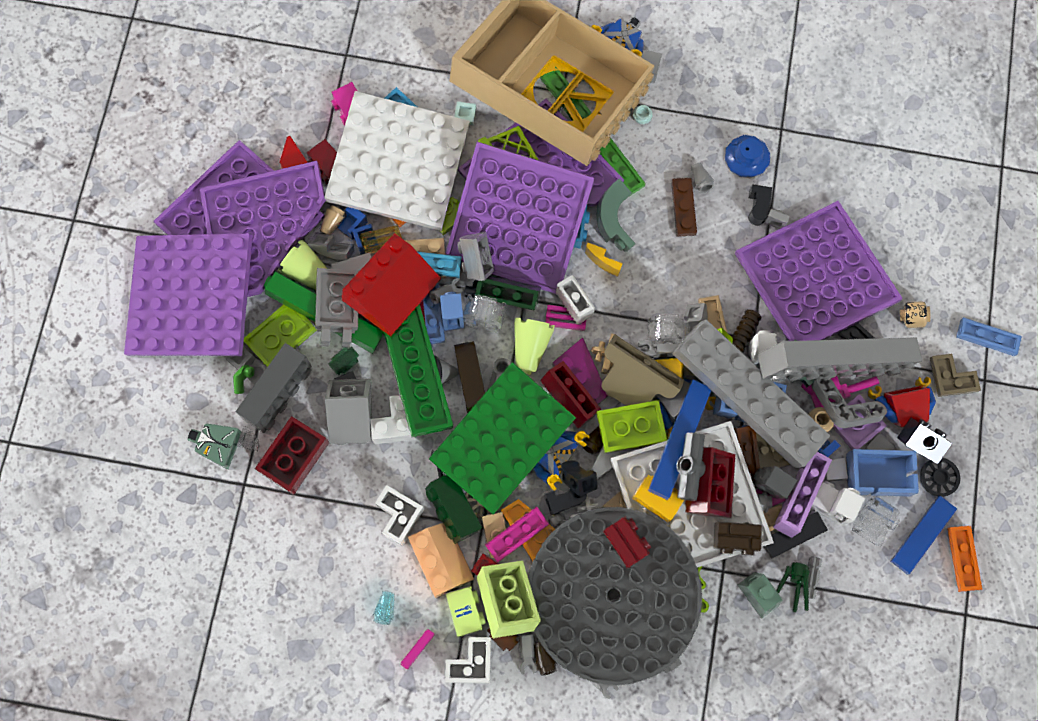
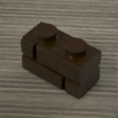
(737, 537)

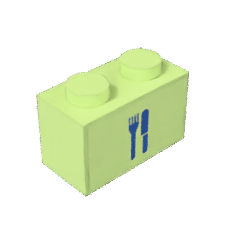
(464, 611)

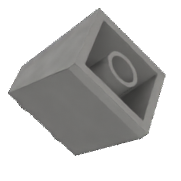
(349, 411)

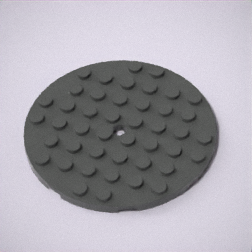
(624, 637)

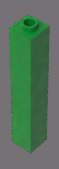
(304, 302)

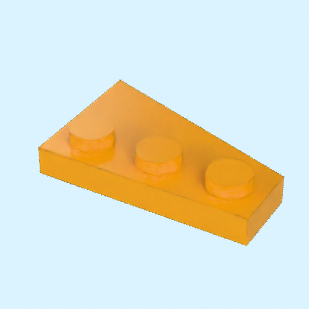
(513, 513)

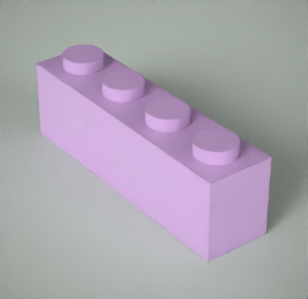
(802, 495)

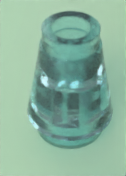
(385, 609)

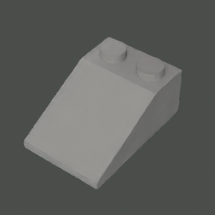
(476, 256)

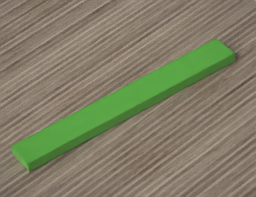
(611, 153)

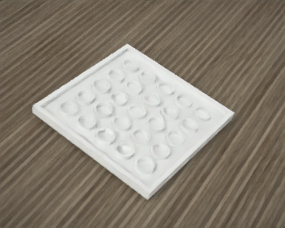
(397, 161)
(694, 529)

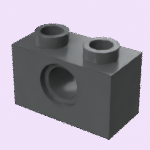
(774, 482)

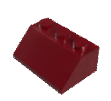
(715, 485)

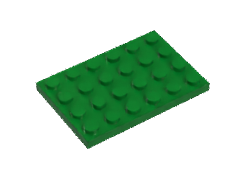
(502, 438)

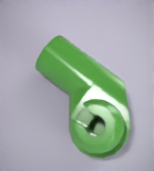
(239, 377)

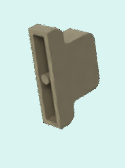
(636, 376)

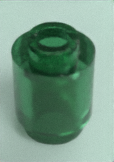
(344, 360)

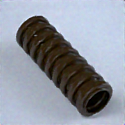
(745, 329)

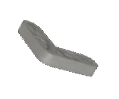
(842, 414)

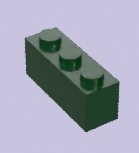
(509, 292)
(453, 508)

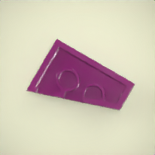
(583, 367)

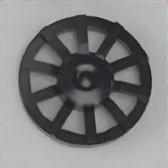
(940, 477)

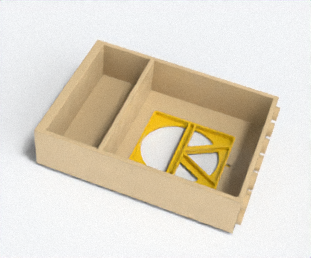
(531, 39)

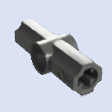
(691, 466)

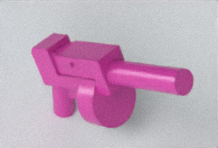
(843, 389)

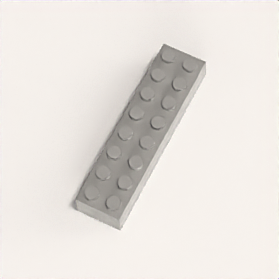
(839, 358)
(750, 396)

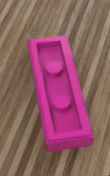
(517, 534)

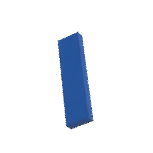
(923, 535)

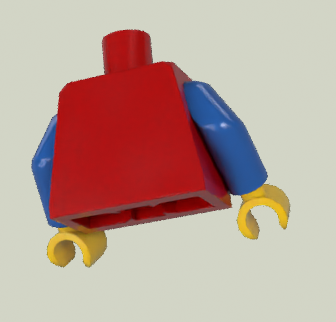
(907, 402)

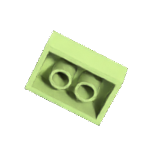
(508, 599)

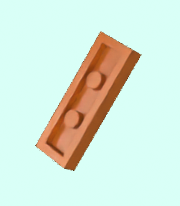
(964, 558)

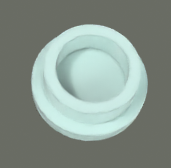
(642, 114)

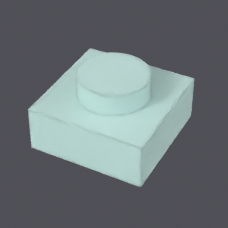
(466, 111)

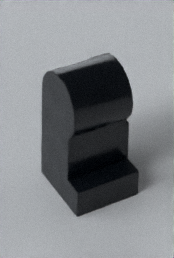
(761, 203)
(578, 479)
(563, 501)

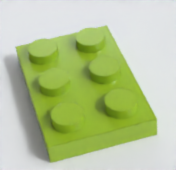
(279, 328)
(631, 426)

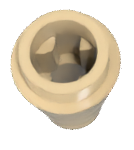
(332, 218)

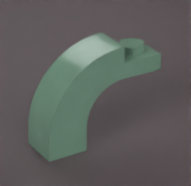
(607, 216)

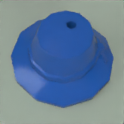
(745, 162)

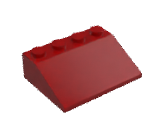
(390, 285)

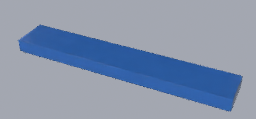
(686, 422)

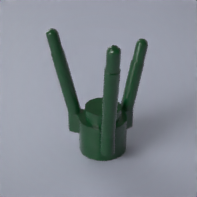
(798, 573)

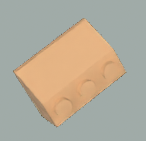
(440, 560)

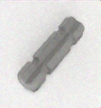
(814, 563)

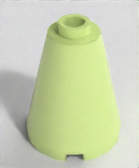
(302, 265)
(530, 343)

